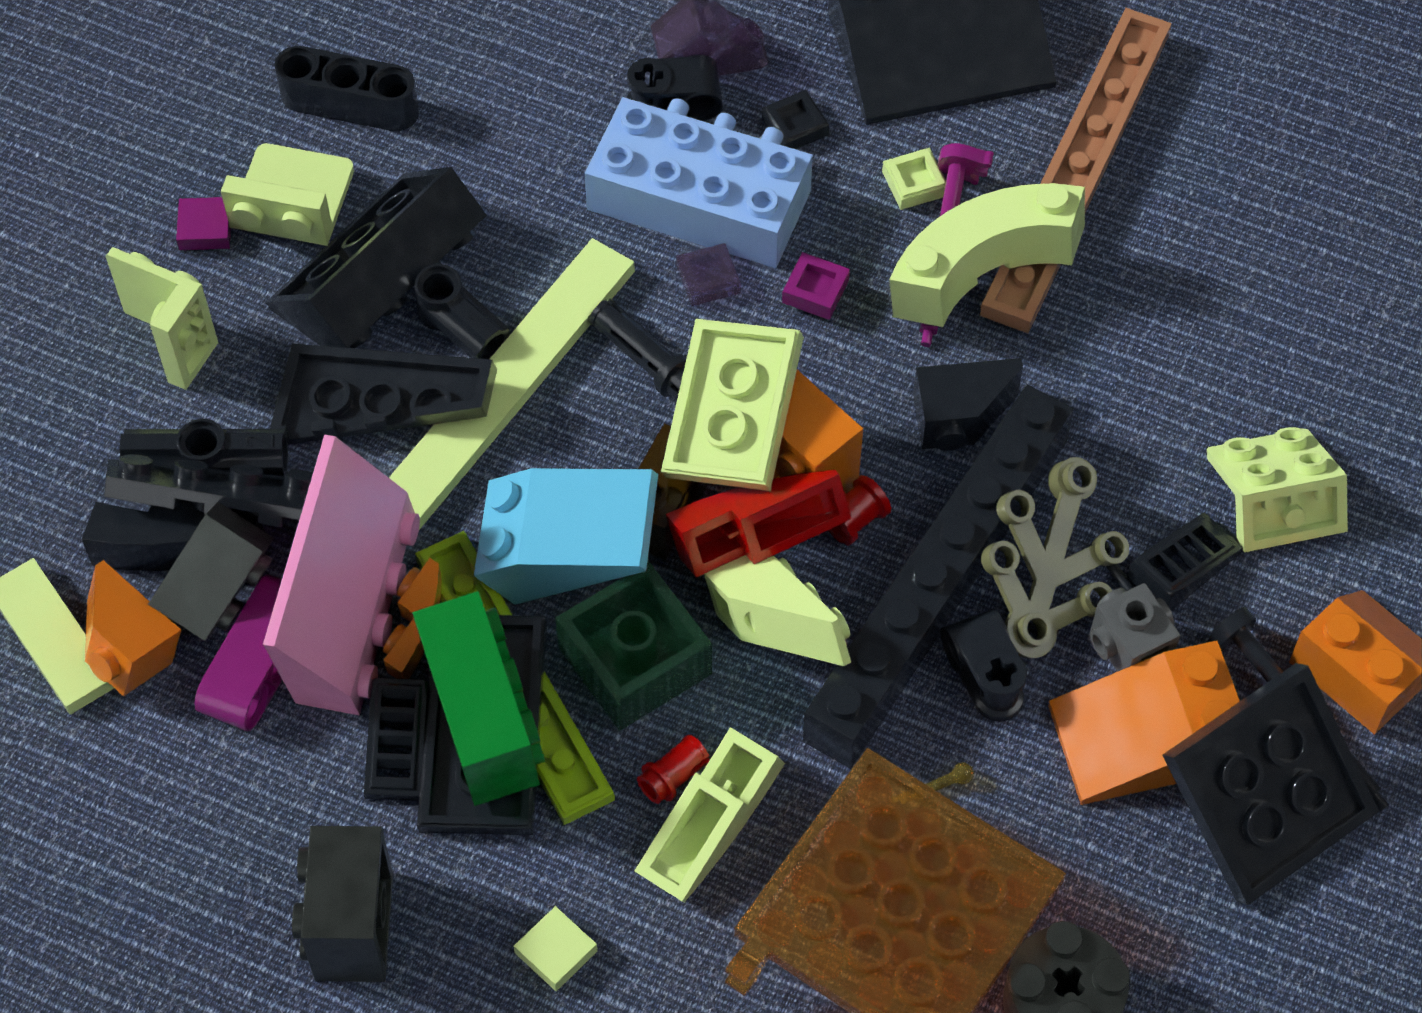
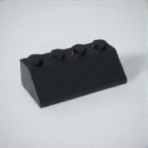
(378, 258)

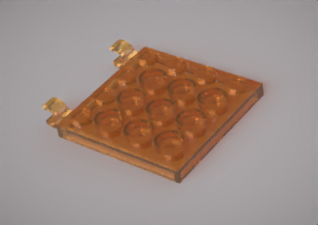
(895, 900)

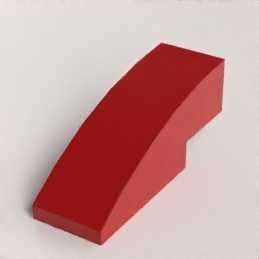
(757, 520)

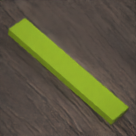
(569, 768)

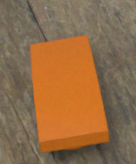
(404, 646)

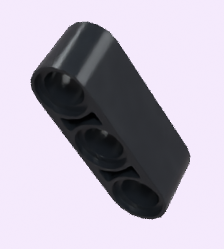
(347, 88)

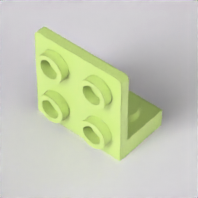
(174, 309)
(1282, 488)

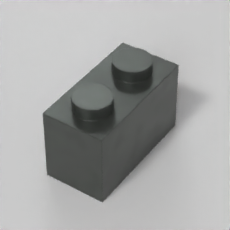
(212, 571)

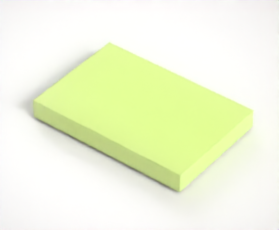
(732, 404)

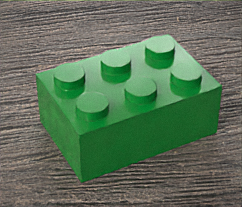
(481, 697)

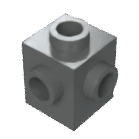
(1132, 627)

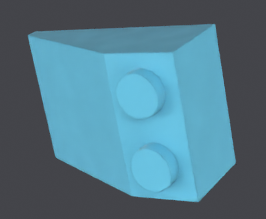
(564, 530)

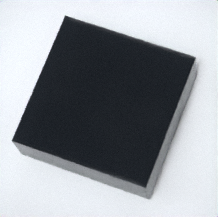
(797, 120)

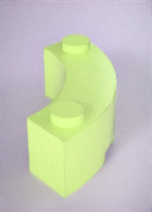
(989, 231)

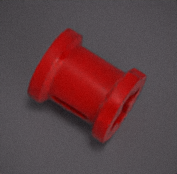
(865, 503)

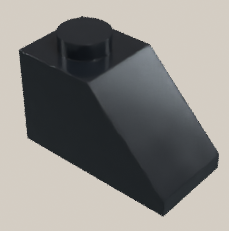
(963, 400)

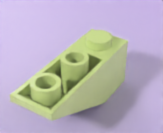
(776, 610)

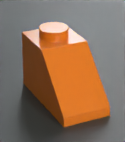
(124, 634)

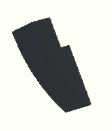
(143, 539)

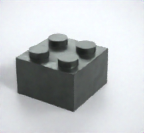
(345, 903)

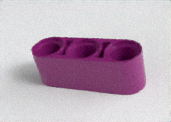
(242, 673)

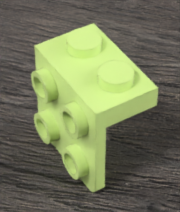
(288, 193)

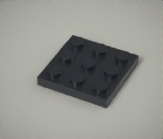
(1271, 783)

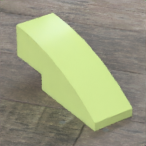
(709, 815)

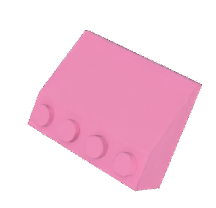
(340, 581)

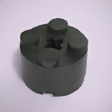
(1069, 961)

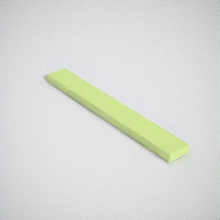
(522, 366)

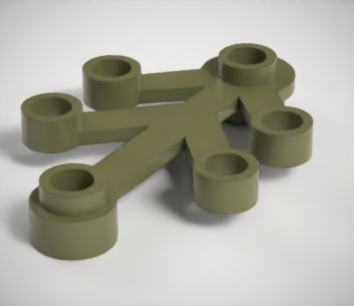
(1048, 562)

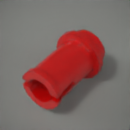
(664, 776)

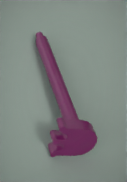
(960, 164)

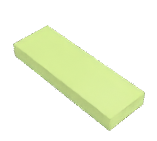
(50, 635)

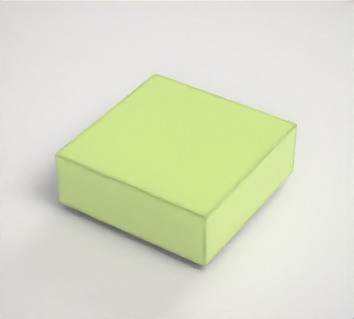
(914, 178)
(555, 948)

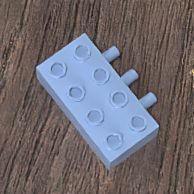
(699, 180)

